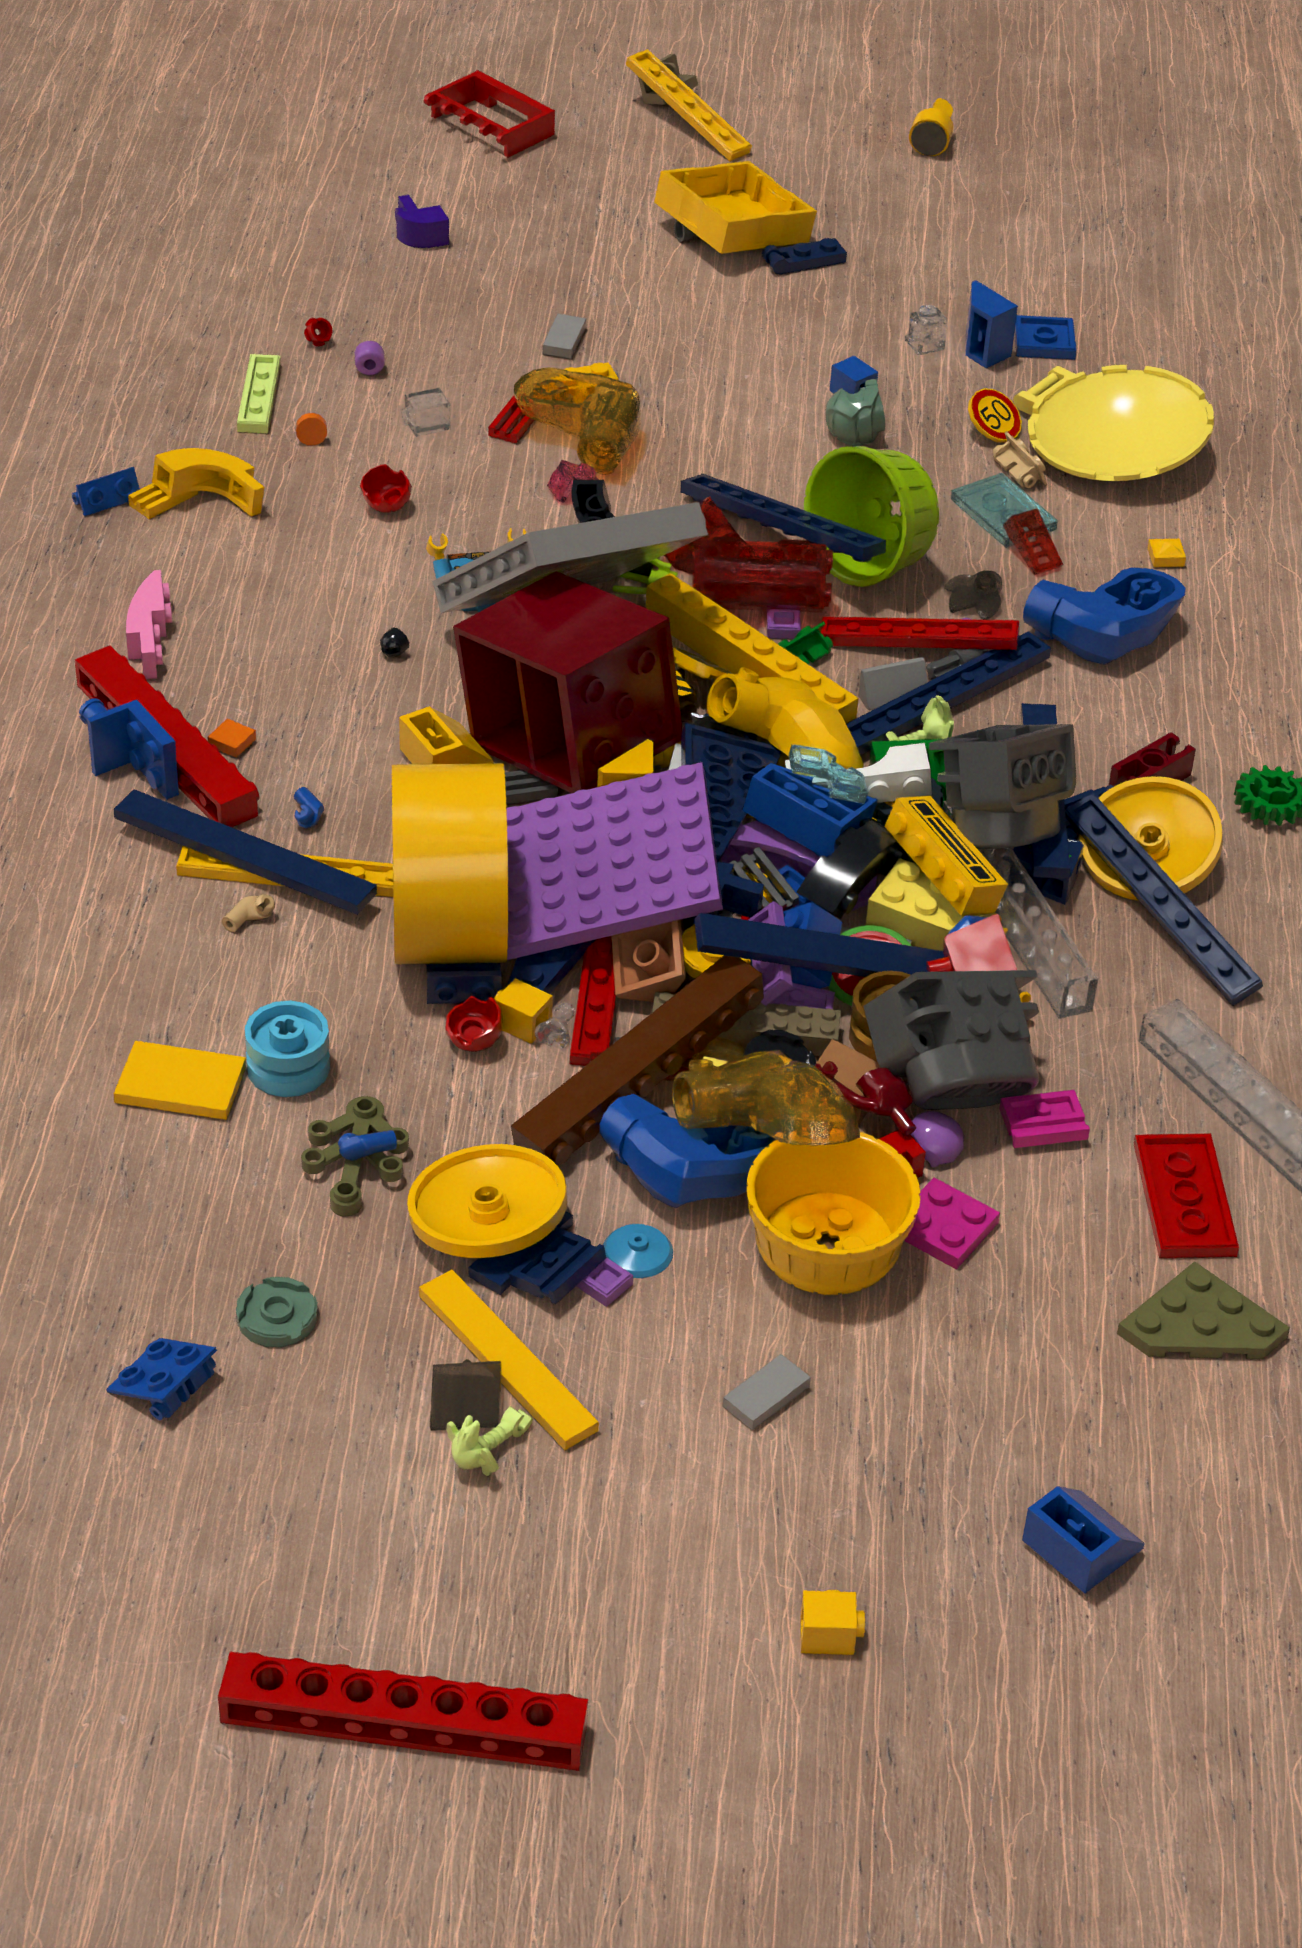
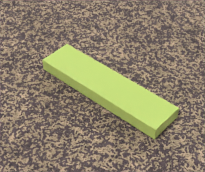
(258, 393)

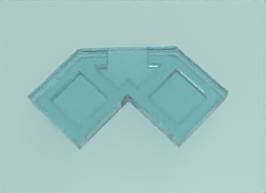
(820, 763)

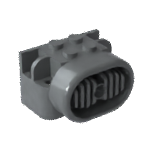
(1008, 782)
(958, 1038)

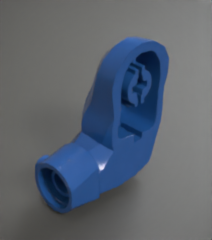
(1106, 622)
(676, 1161)

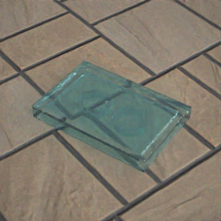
(994, 501)

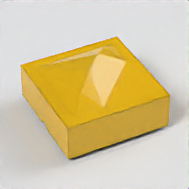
(1166, 552)

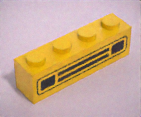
(946, 855)

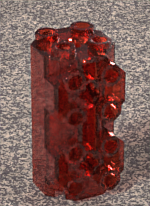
(763, 574)

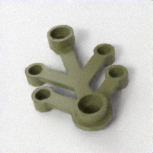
(364, 1116)

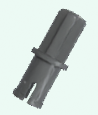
(953, 660)

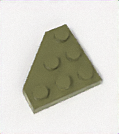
(1202, 1318)

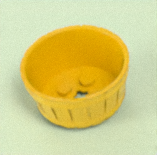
(842, 1190)

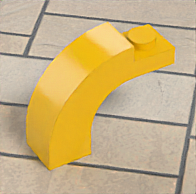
(210, 471)

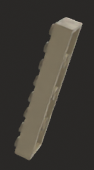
(810, 1024)

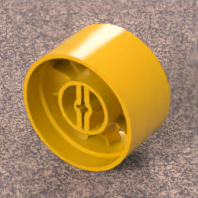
(450, 863)

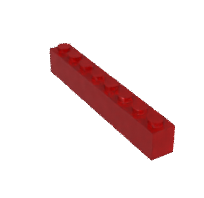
(201, 769)

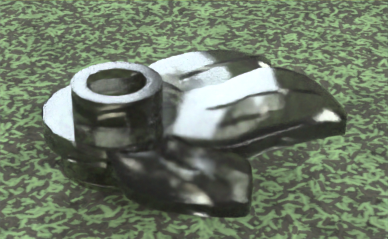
(975, 591)

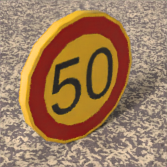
(994, 415)

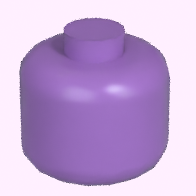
(369, 358)

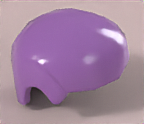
(939, 1137)

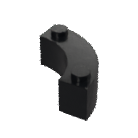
(593, 504)
(856, 860)

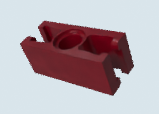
(1155, 760)

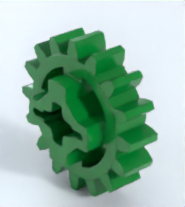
(1269, 795)

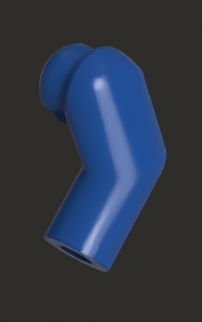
(311, 808)
(358, 1146)

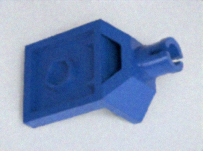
(134, 737)

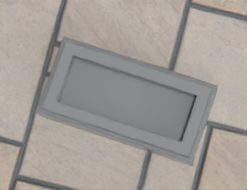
(564, 336)
(766, 1391)

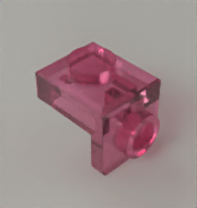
(562, 478)

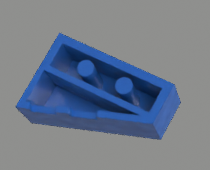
(802, 808)

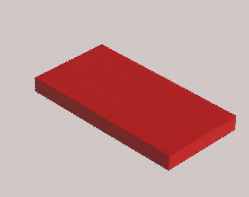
(1185, 1196)

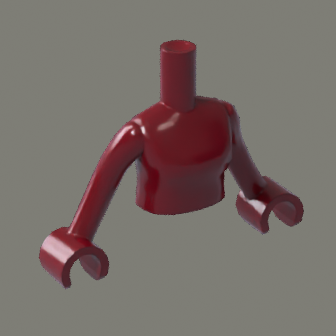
(882, 1092)

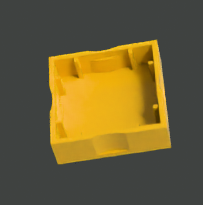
(735, 207)

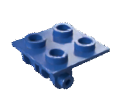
(166, 1375)

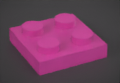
(950, 1223)

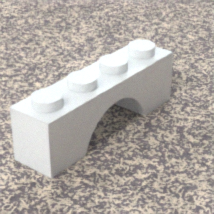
(897, 775)

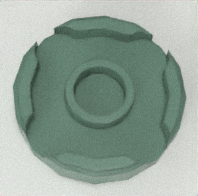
(276, 1312)

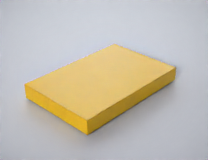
(180, 1080)

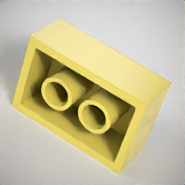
(913, 907)

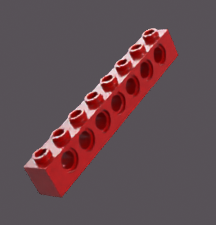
(421, 1726)

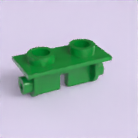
(809, 642)

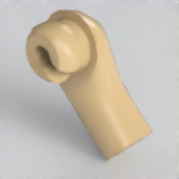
(248, 909)

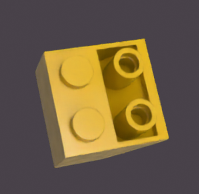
(438, 739)

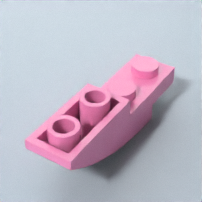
(147, 623)

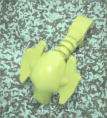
(936, 720)
(473, 1451)

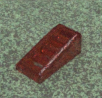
(1038, 530)

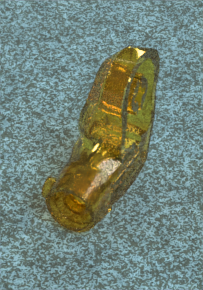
(586, 406)
(769, 1094)

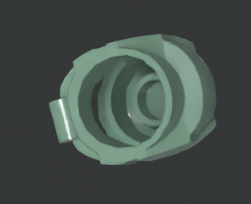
(856, 416)

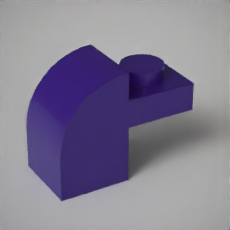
(422, 226)

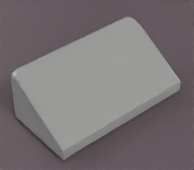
(890, 681)

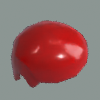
(385, 489)
(474, 1024)

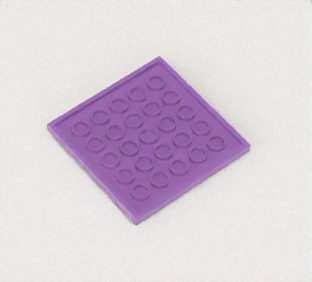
(610, 860)

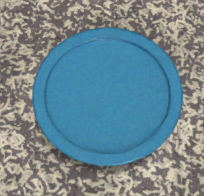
(639, 1250)

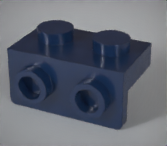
(459, 981)

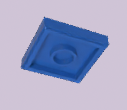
(1045, 337)

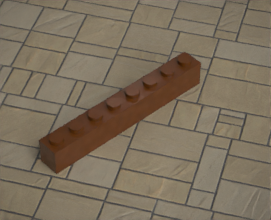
(641, 1058)

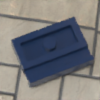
(557, 1265)

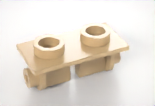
(1027, 468)

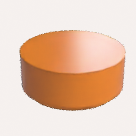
(311, 429)

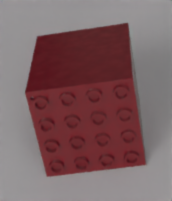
(568, 680)

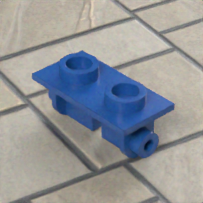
(106, 491)

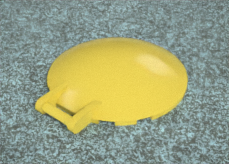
(1116, 421)

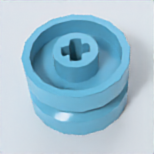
(287, 1048)

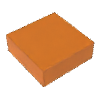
(232, 737)

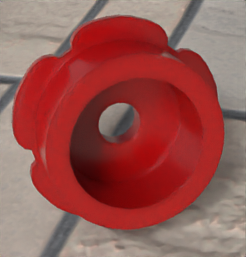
(325, 331)

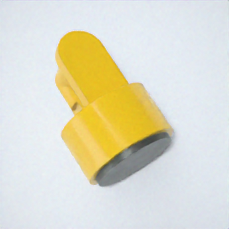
(932, 129)

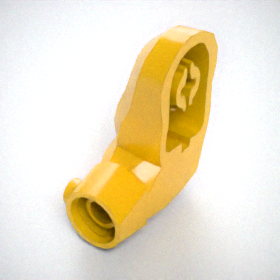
(782, 713)

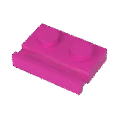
(1044, 1118)

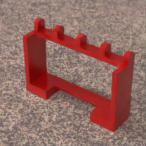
(487, 91)

